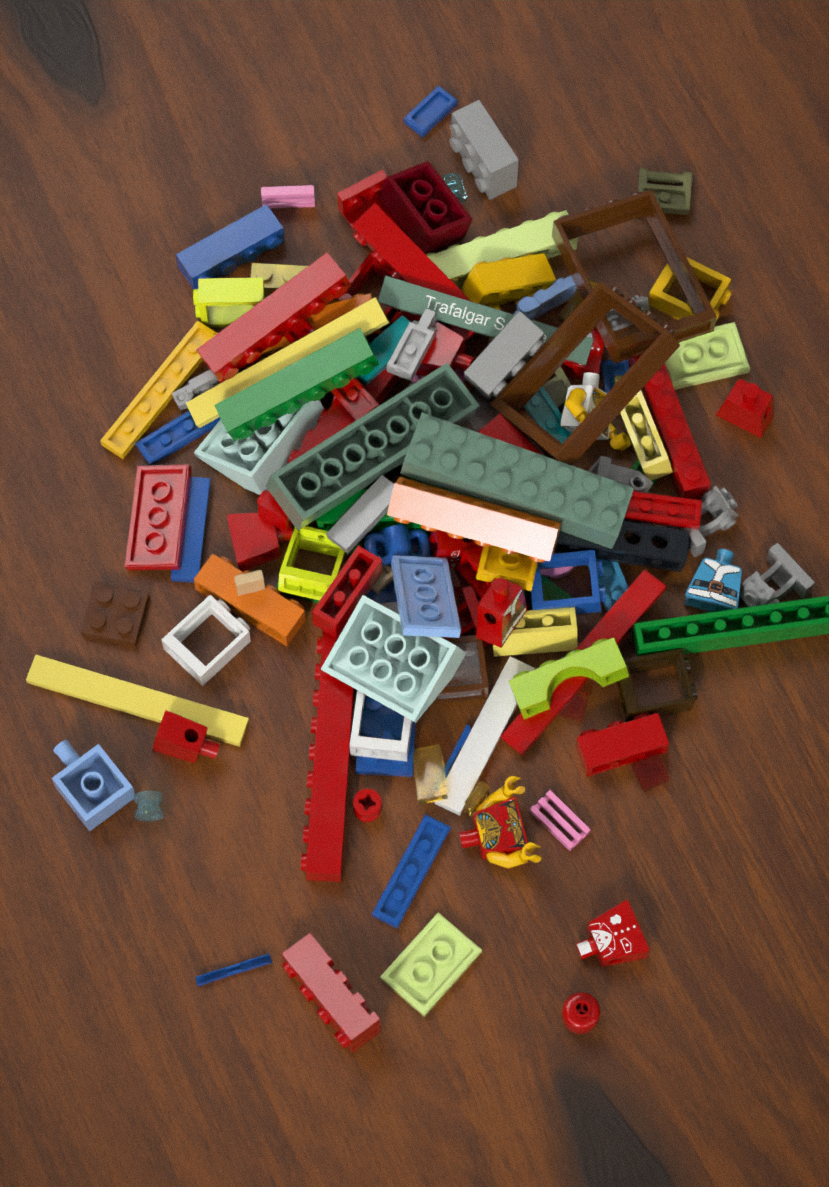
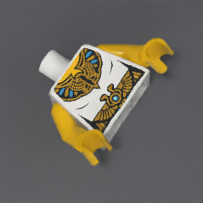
(581, 401)

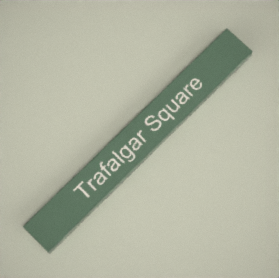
(462, 313)

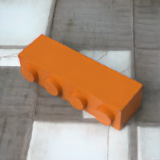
(262, 609)

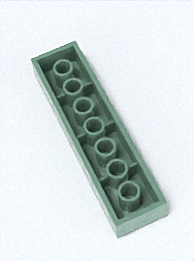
(367, 447)
(517, 479)

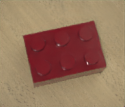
(425, 207)

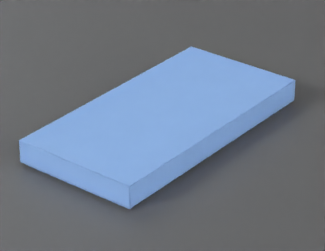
(425, 596)

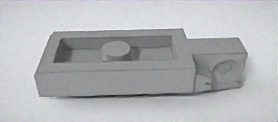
(413, 346)
(196, 387)

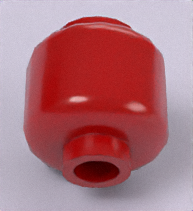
(587, 1006)

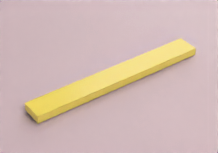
(367, 317)
(133, 698)

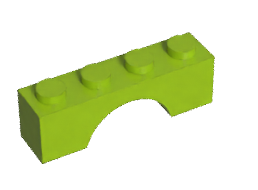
(599, 662)

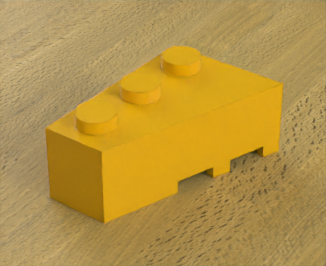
(508, 280)

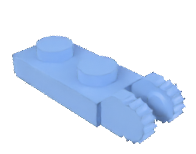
(548, 299)

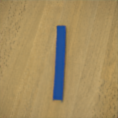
(458, 747)
(233, 969)

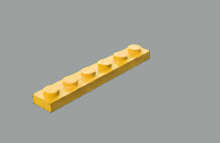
(157, 392)

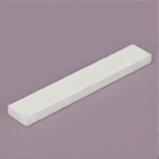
(482, 739)

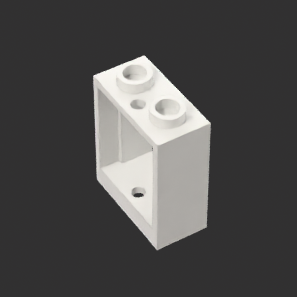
(174, 647)
(378, 747)

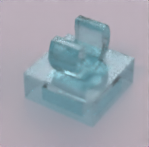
(456, 185)

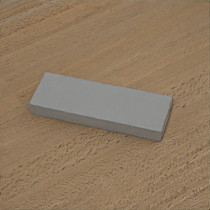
(362, 515)

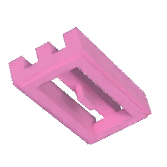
(288, 196)
(543, 803)

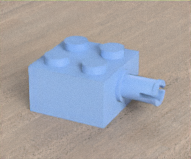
(91, 784)

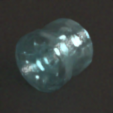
(148, 806)

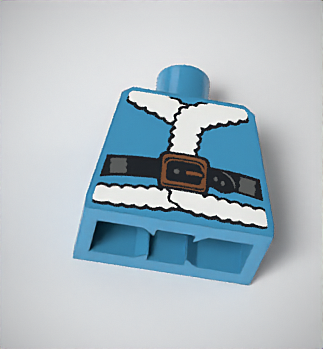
(715, 584)

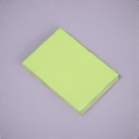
(708, 358)
(431, 964)

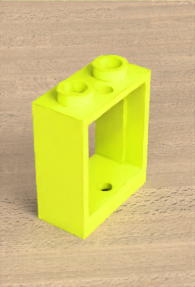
(226, 299)
(305, 582)

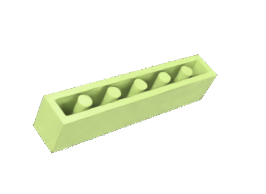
(528, 238)

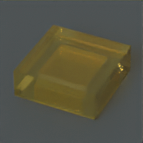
(477, 796)

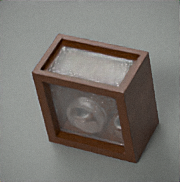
(471, 676)

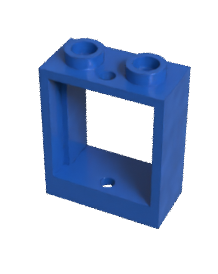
(582, 604)

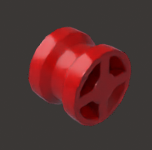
(367, 811)

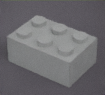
(483, 150)
(504, 356)

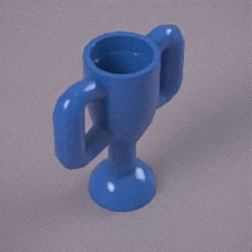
(397, 542)

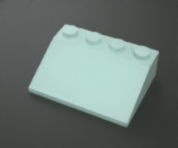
(261, 454)
(390, 666)

